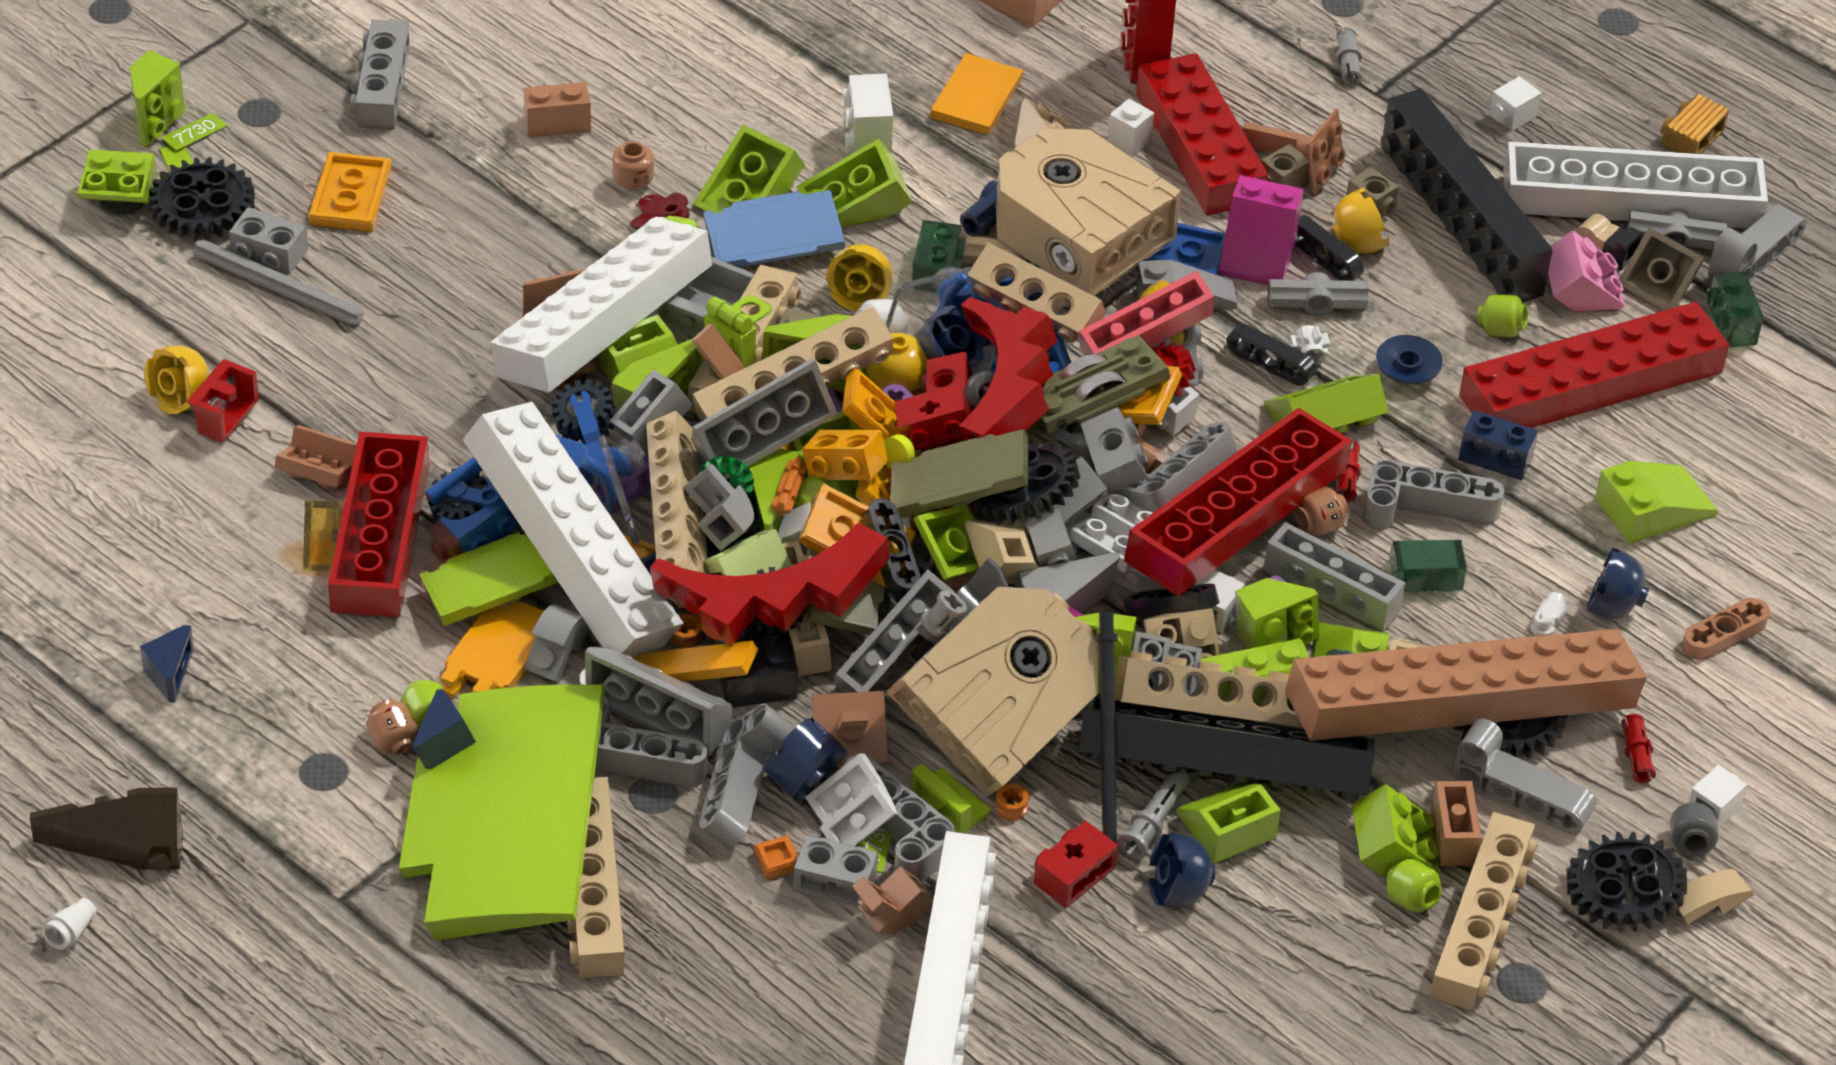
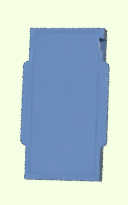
(775, 228)

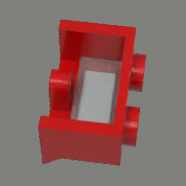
(224, 399)

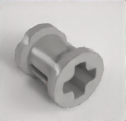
(943, 613)

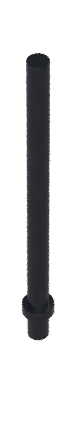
(1107, 712)

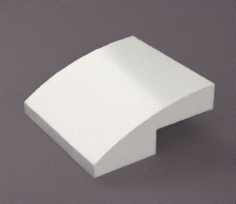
(852, 802)

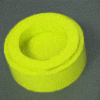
(898, 449)

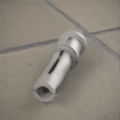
(1173, 786)

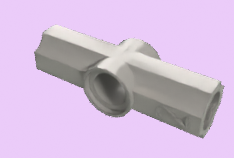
(1678, 227)
(1317, 294)

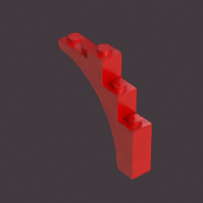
(1016, 391)
(780, 596)

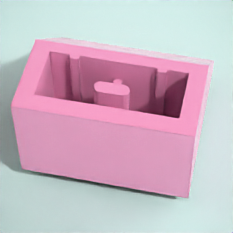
(1584, 275)

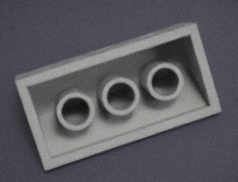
(766, 417)
(657, 699)

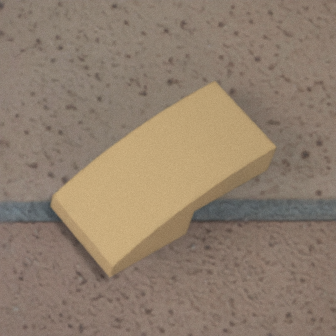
(1718, 889)

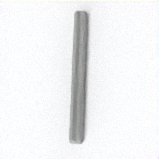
(278, 282)

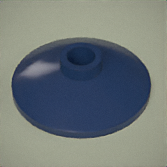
(1409, 359)

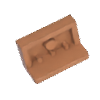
(317, 457)

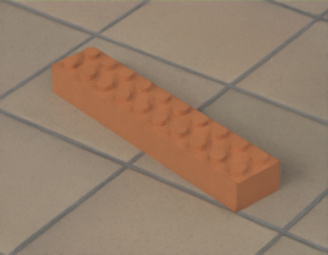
(1464, 683)

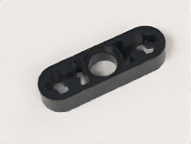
(1339, 260)
(1290, 363)
(896, 533)
(1163, 601)

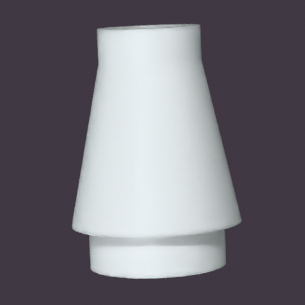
(68, 924)

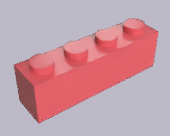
(1153, 316)

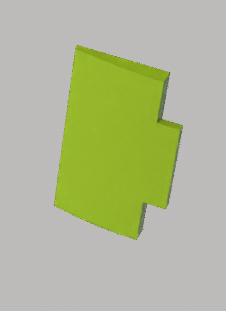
(508, 812)

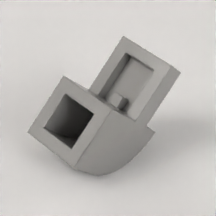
(726, 508)
(556, 635)

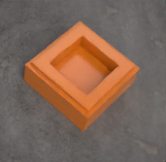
(776, 856)

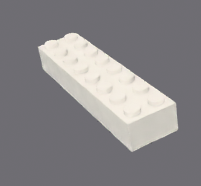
(1617, 181)
(601, 304)
(572, 530)
(951, 948)

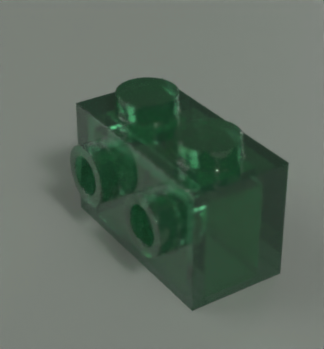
(937, 248)
(1735, 308)

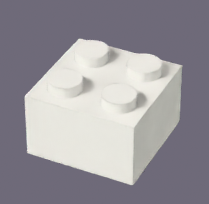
(868, 112)

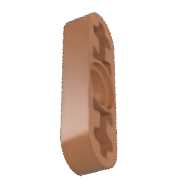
(1720, 640)

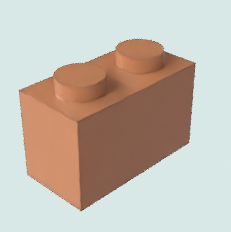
(557, 109)
(1456, 823)

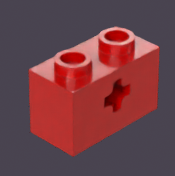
(933, 416)
(1075, 864)

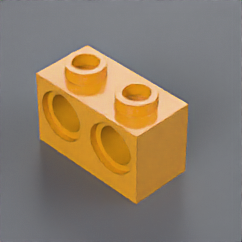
(845, 454)

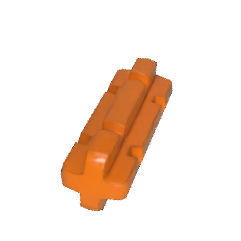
(789, 486)

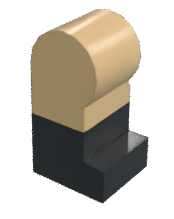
(1611, 238)

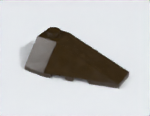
(130, 830)

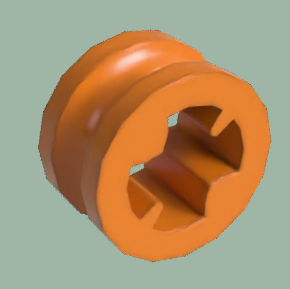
(694, 635)
(1009, 811)

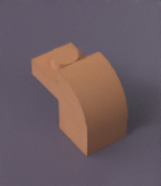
(895, 902)

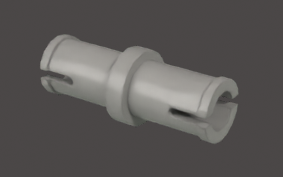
(1349, 56)

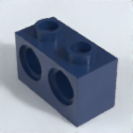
(1498, 445)

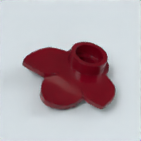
(659, 206)

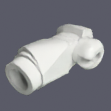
(1549, 614)

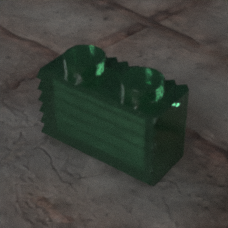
(1429, 564)

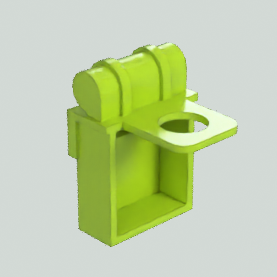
(736, 325)

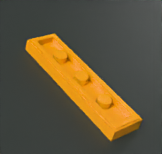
(702, 661)

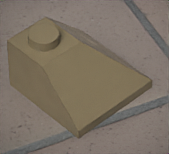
(1661, 270)

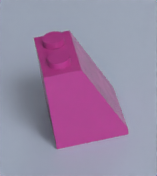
(1260, 230)

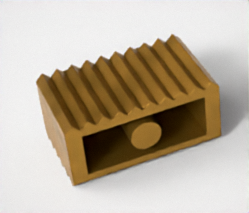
(1694, 125)

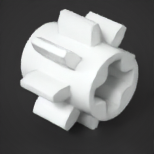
(1311, 342)

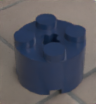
(804, 759)

